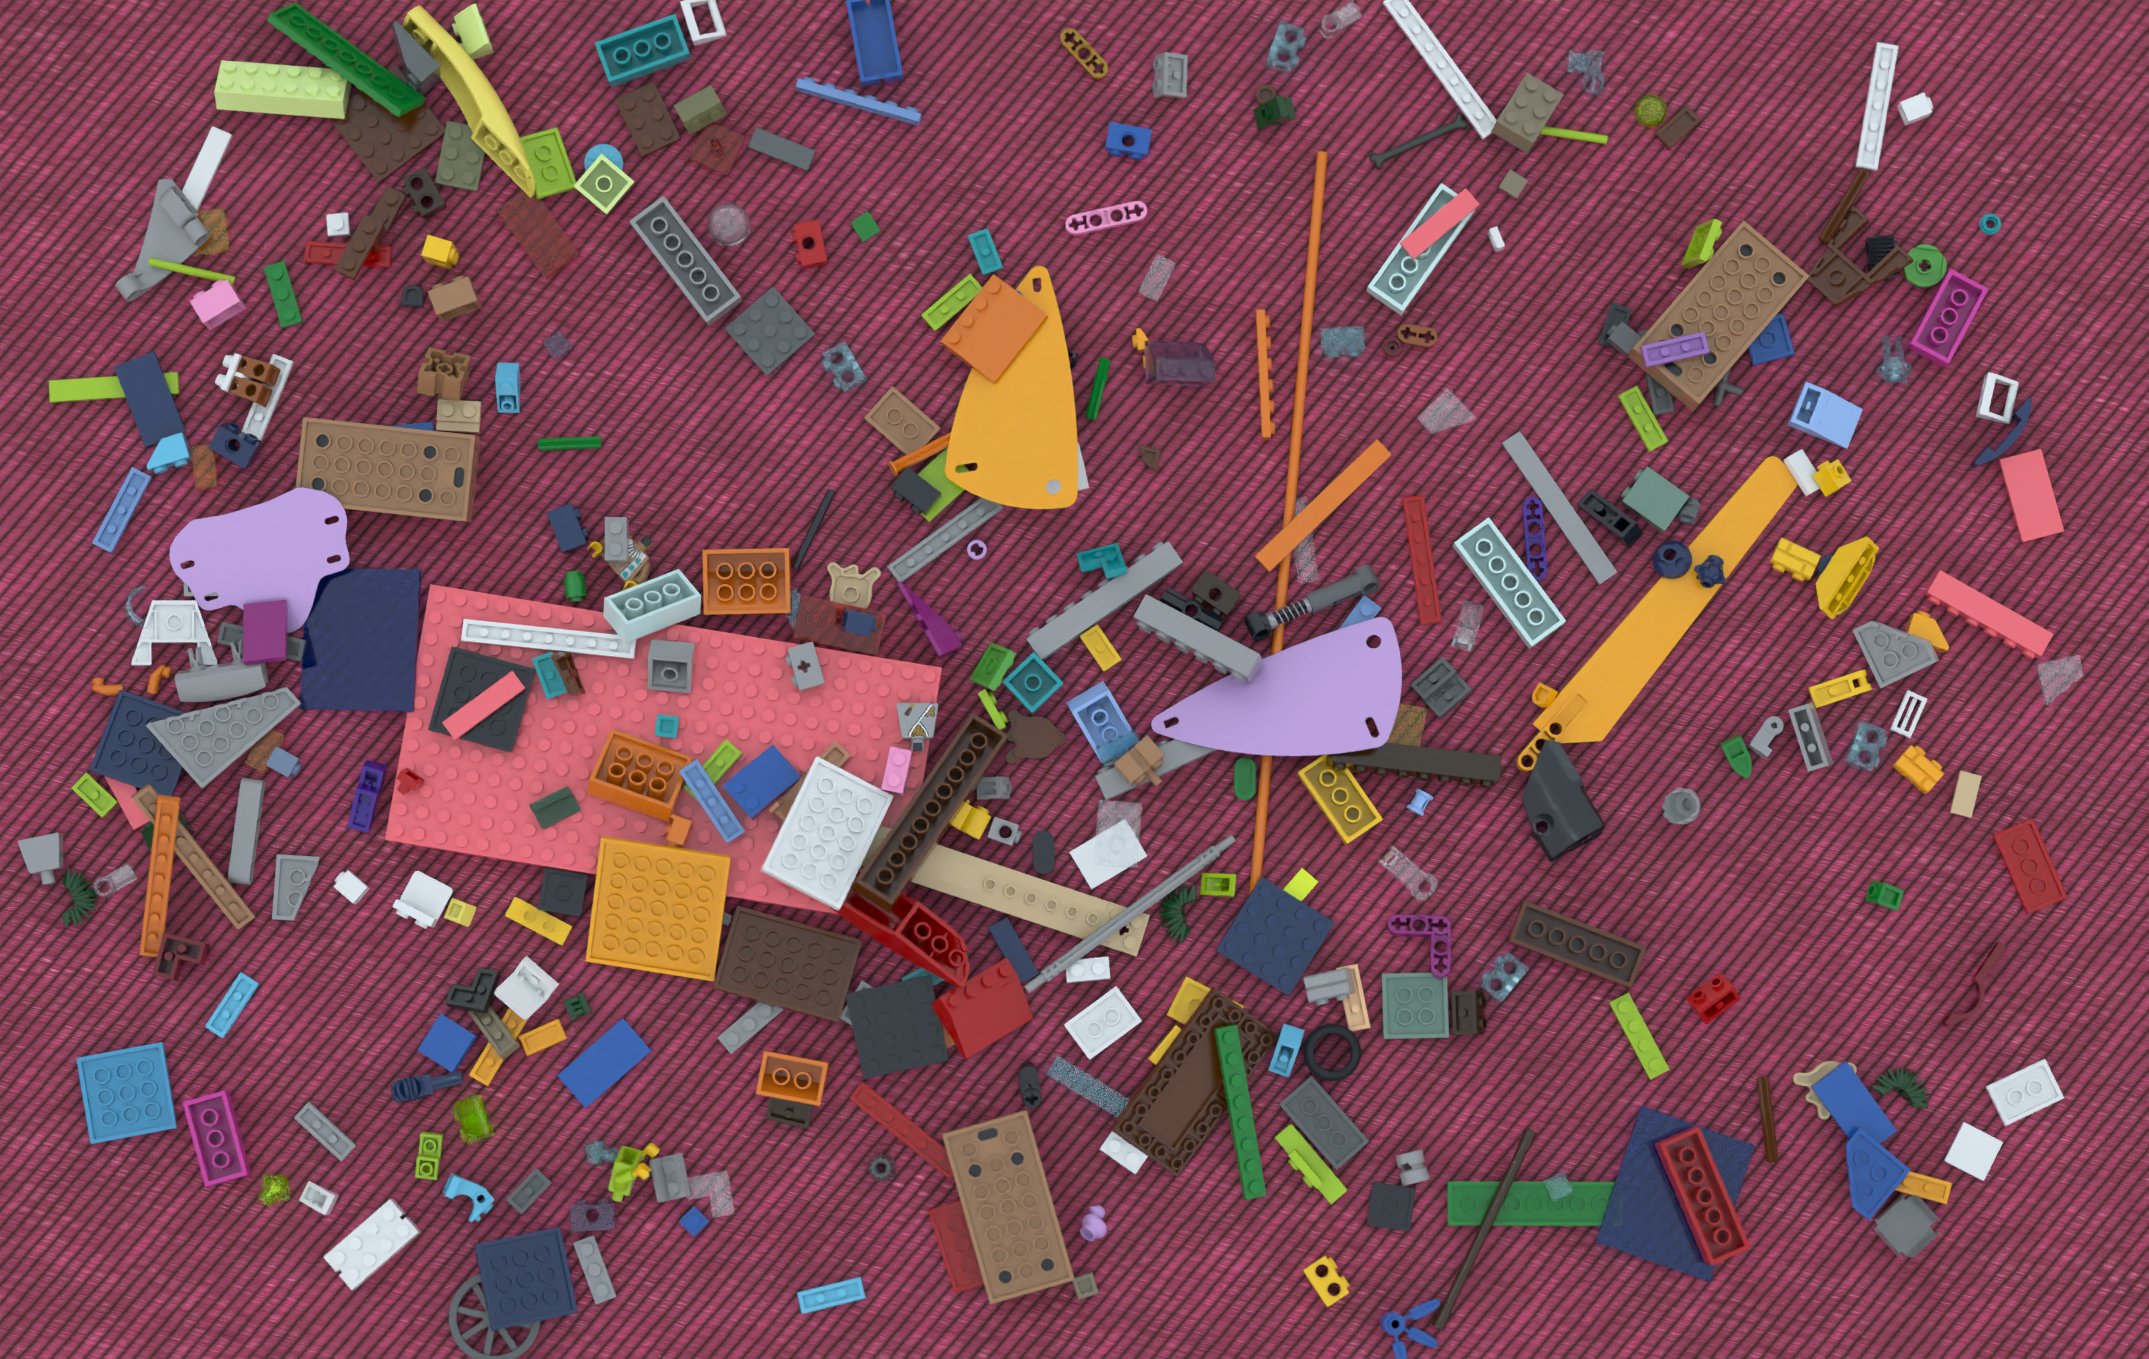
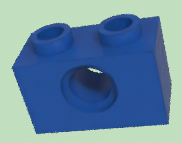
(1140, 136)

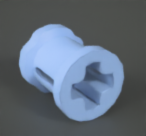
(1419, 802)

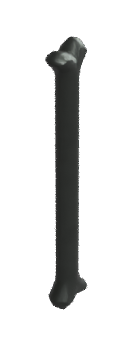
(1457, 123)

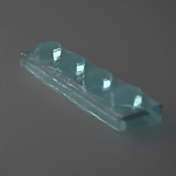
(1087, 1086)

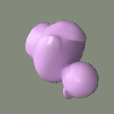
(1092, 1223)

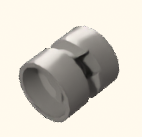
(1412, 1167)

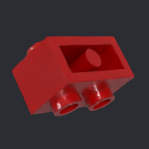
(1711, 998)

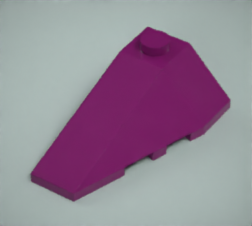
(939, 633)

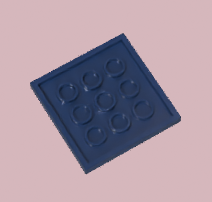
(131, 751)
(1274, 936)
(525, 1278)

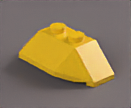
(1845, 576)

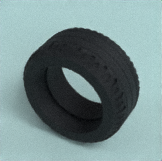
(1339, 1030)

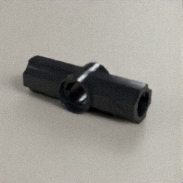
(1180, 603)

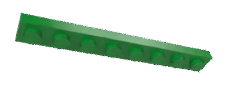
(1240, 1112)

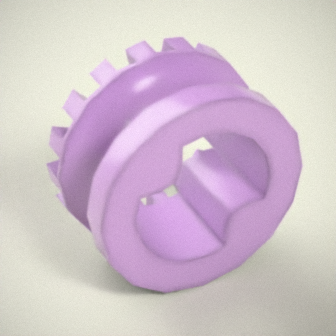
(972, 554)

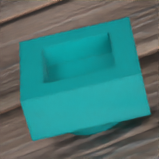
(667, 726)

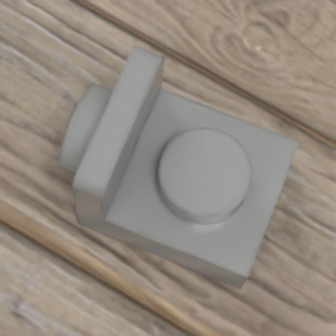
(994, 788)

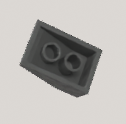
(417, 64)

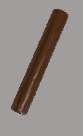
(1844, 206)
(1767, 1119)

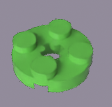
(1931, 276)

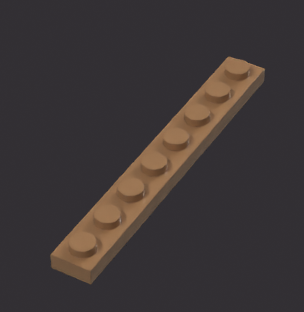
(199, 864)

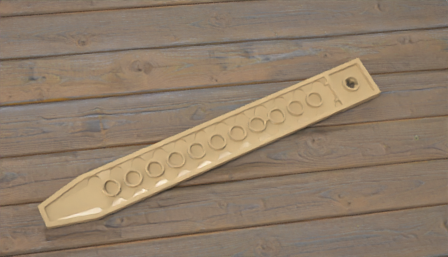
(1021, 895)

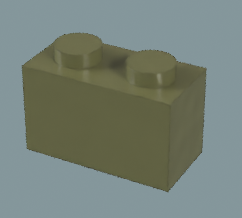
(700, 110)

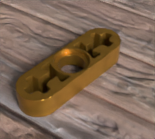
(1069, 46)

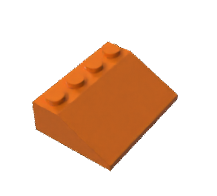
(993, 329)
(747, 581)
(638, 775)

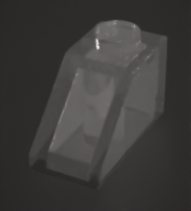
(1467, 625)

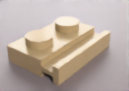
(458, 416)

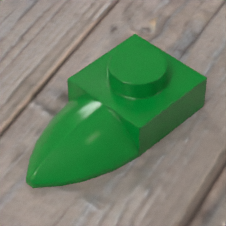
(1737, 755)

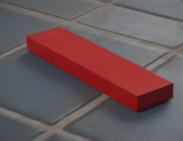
(331, 252)

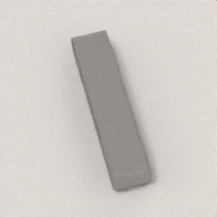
(246, 831)

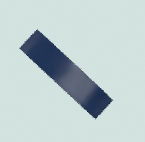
(2021, 417)

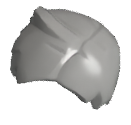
(1681, 806)

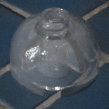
(728, 224)

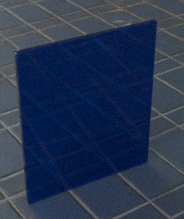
(362, 641)
(1643, 1207)

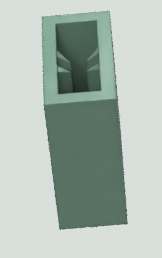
(1653, 499)

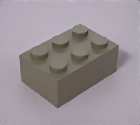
(1527, 113)

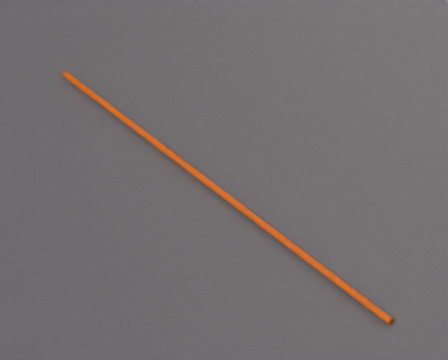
(1292, 480)

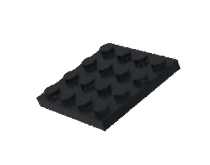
(466, 678)
(896, 1027)

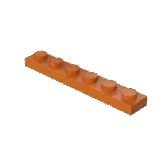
(1264, 366)

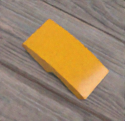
(1139, 342)

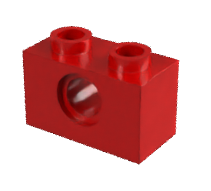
(809, 231)

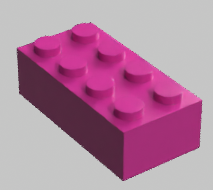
(1947, 318)
(217, 1138)

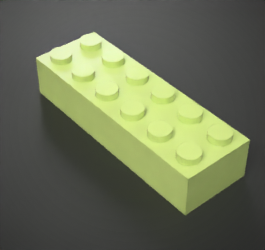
(281, 89)

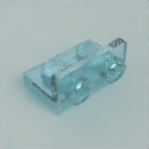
(1342, 341)

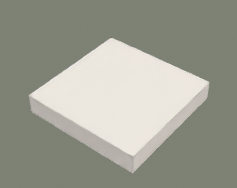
(1973, 1151)

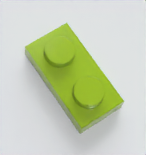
(997, 717)
(95, 795)

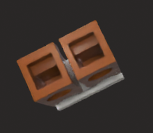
(240, 376)

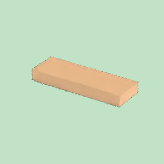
(1355, 1006)

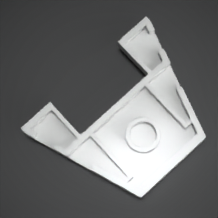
(173, 623)

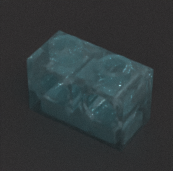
(1281, 45)
(848, 365)
(1861, 744)
(1507, 981)

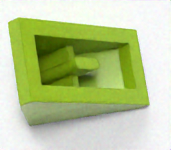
(1218, 884)

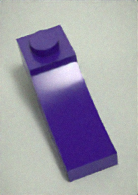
(367, 796)

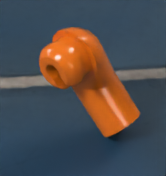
(156, 676)
(99, 687)

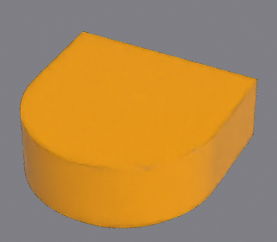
(1543, 695)

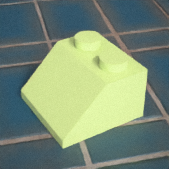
(472, 32)

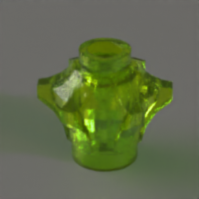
(274, 1189)

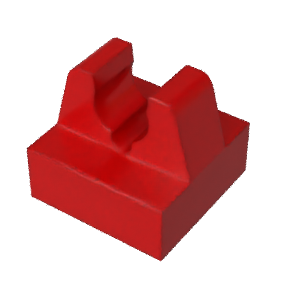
(409, 781)

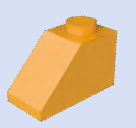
(1927, 628)

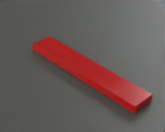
(1421, 560)
(902, 1128)

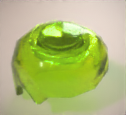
(1650, 110)

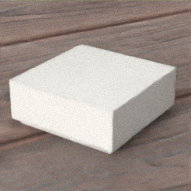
(1496, 239)

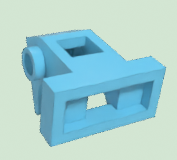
(457, 1185)

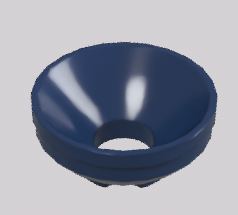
(1678, 566)

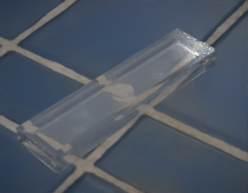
(1305, 553)

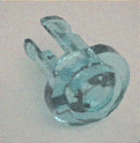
(1894, 368)

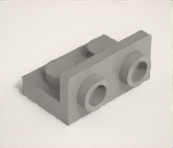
(1170, 75)
(670, 1177)

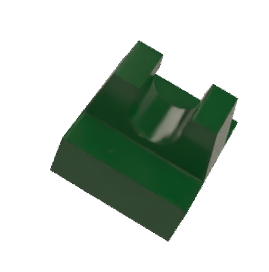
(577, 1006)

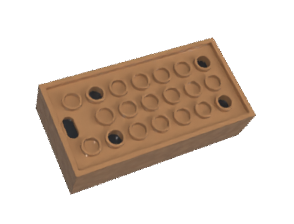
(1728, 301)
(390, 468)
(1008, 1206)

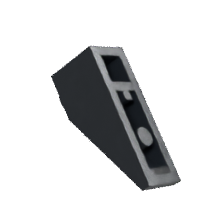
(1611, 518)

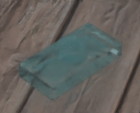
(1114, 749)

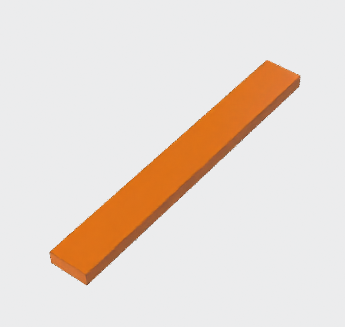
(1322, 505)
(159, 874)

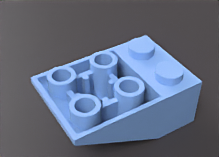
(1824, 415)

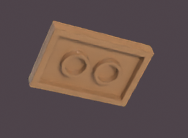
(901, 422)

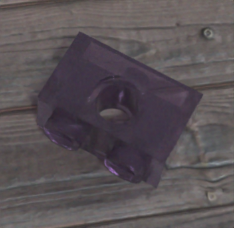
(580, 1219)

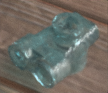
(598, 1153)

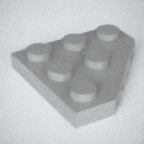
(1893, 652)

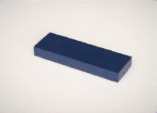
(1013, 949)

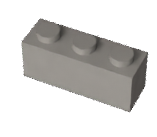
(1810, 736)

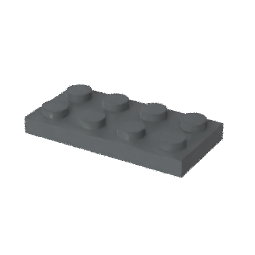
(1323, 1122)

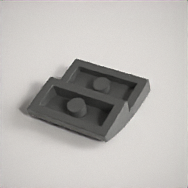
(1441, 688)

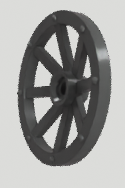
(460, 1339)

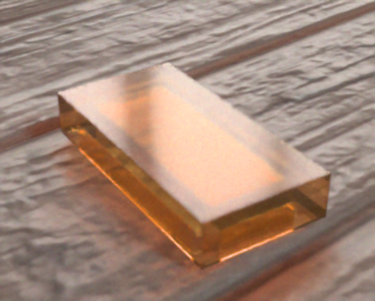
(204, 467)
(263, 749)

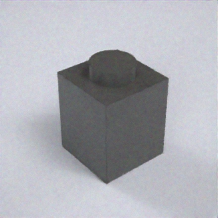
(1622, 338)

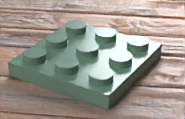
(1414, 1006)

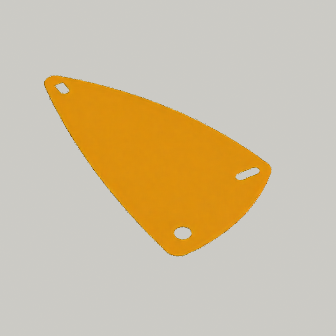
(1024, 423)

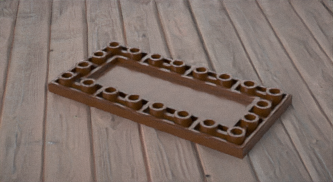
(1186, 1087)

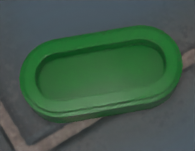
(1244, 778)

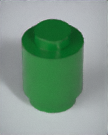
(575, 586)

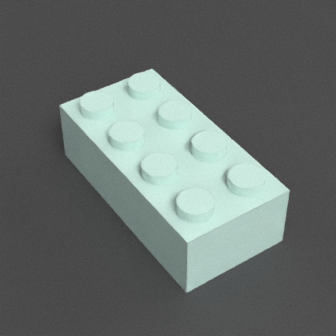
(652, 606)

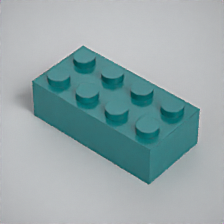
(643, 50)

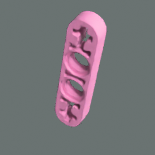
(1105, 214)

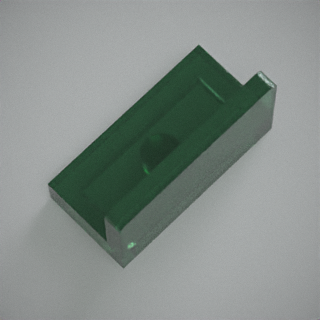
(555, 807)

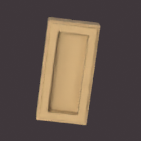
(1965, 794)

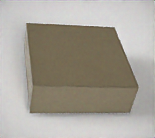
(1513, 184)
(1085, 1286)

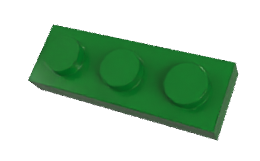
(283, 294)

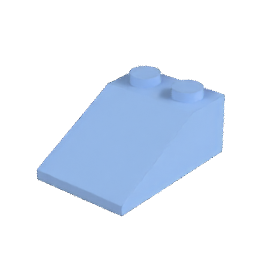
(1098, 715)

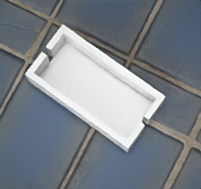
(372, 1244)

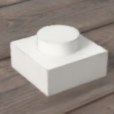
(338, 224)

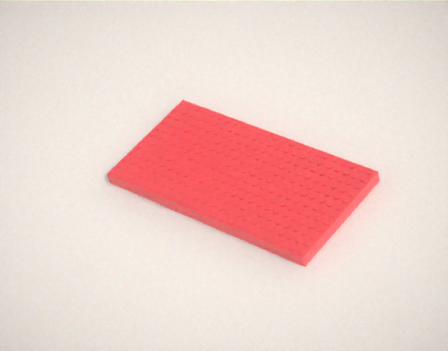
(740, 692)

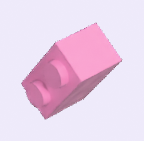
(896, 770)

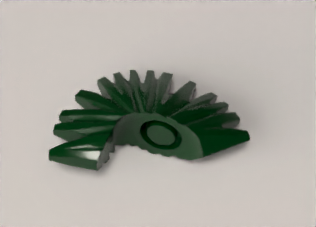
(79, 897)
(1176, 912)
(1904, 1086)

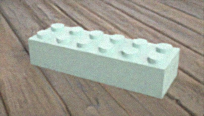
(1400, 274)
(1509, 583)

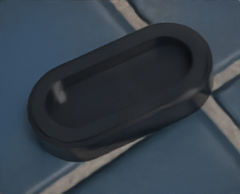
(1043, 852)

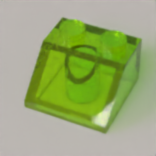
(473, 1119)

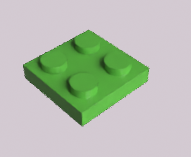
(993, 666)

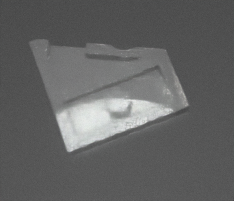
(1445, 413)

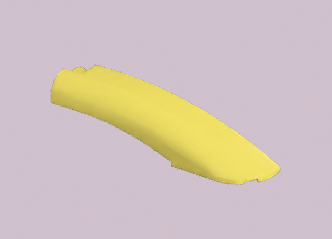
(475, 96)

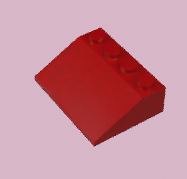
(984, 1008)

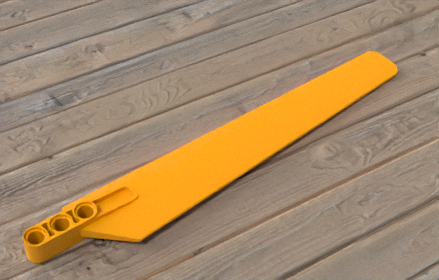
(1643, 640)

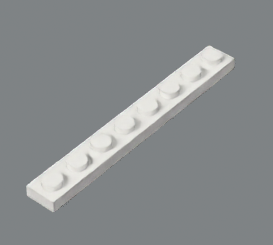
(1442, 65)
(547, 639)

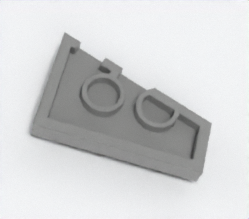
(291, 884)

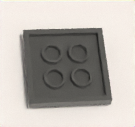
(770, 331)

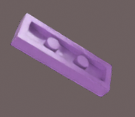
(1674, 349)

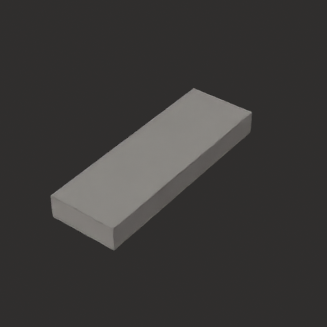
(325, 1131)

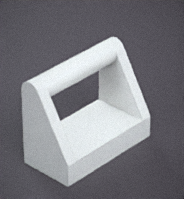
(696, 37)
(1986, 396)

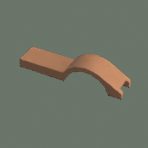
(834, 754)

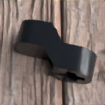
(1029, 1094)

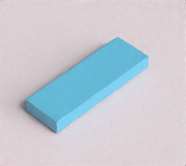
(232, 1005)
(831, 1295)

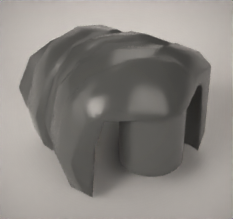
(1689, 511)

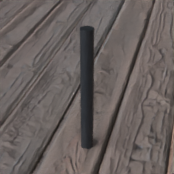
(813, 529)

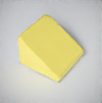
(460, 912)

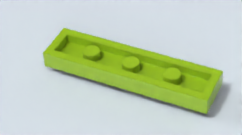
(1639, 1036)

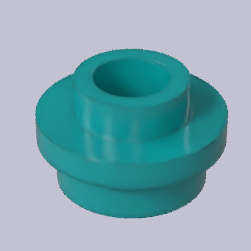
(1996, 224)

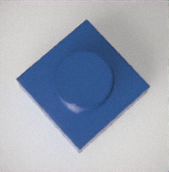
(694, 1221)

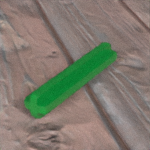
(1097, 389)
(569, 443)

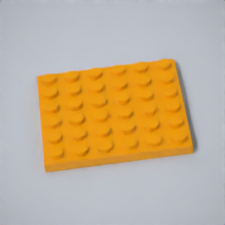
(658, 908)

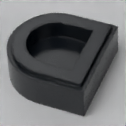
(412, 297)

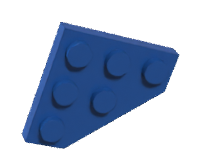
(1871, 1173)

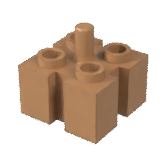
(443, 374)
(1141, 763)

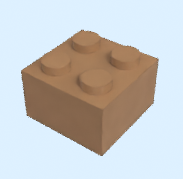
(454, 298)

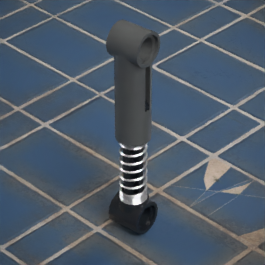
(1360, 582)

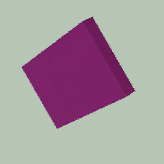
(265, 632)

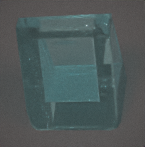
(1558, 1186)

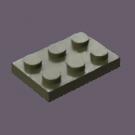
(460, 159)

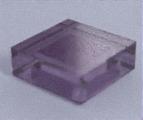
(557, 345)

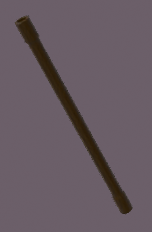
(1446, 1309)

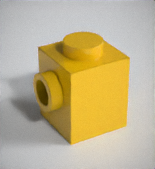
(1831, 477)

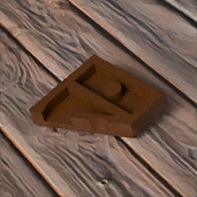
(568, 672)

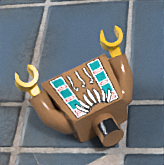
(639, 563)

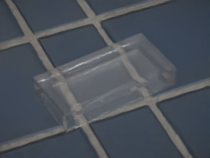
(1157, 277)

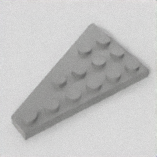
(215, 737)

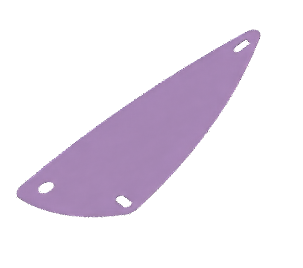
(1301, 699)

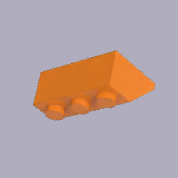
(792, 1078)

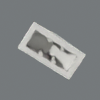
(319, 1198)

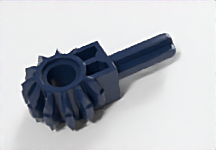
(422, 1086)

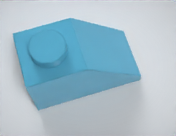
(1286, 1050)

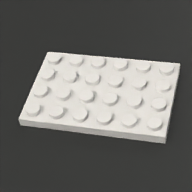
(827, 833)

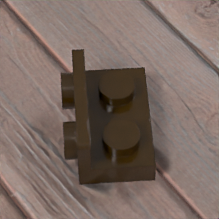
(1468, 1012)
(789, 1112)

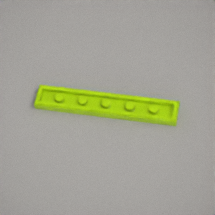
(97, 388)

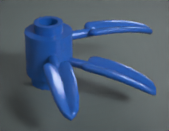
(1413, 1333)

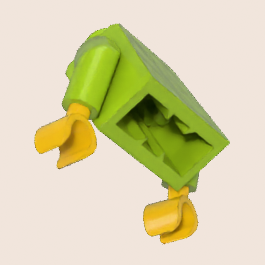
(627, 1168)

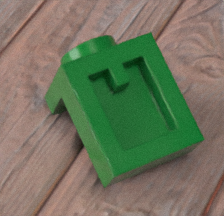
(1884, 895)

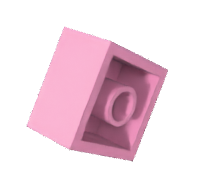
(217, 304)

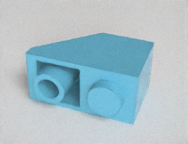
(508, 387)
(170, 452)

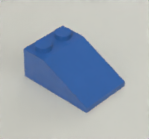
(762, 782)

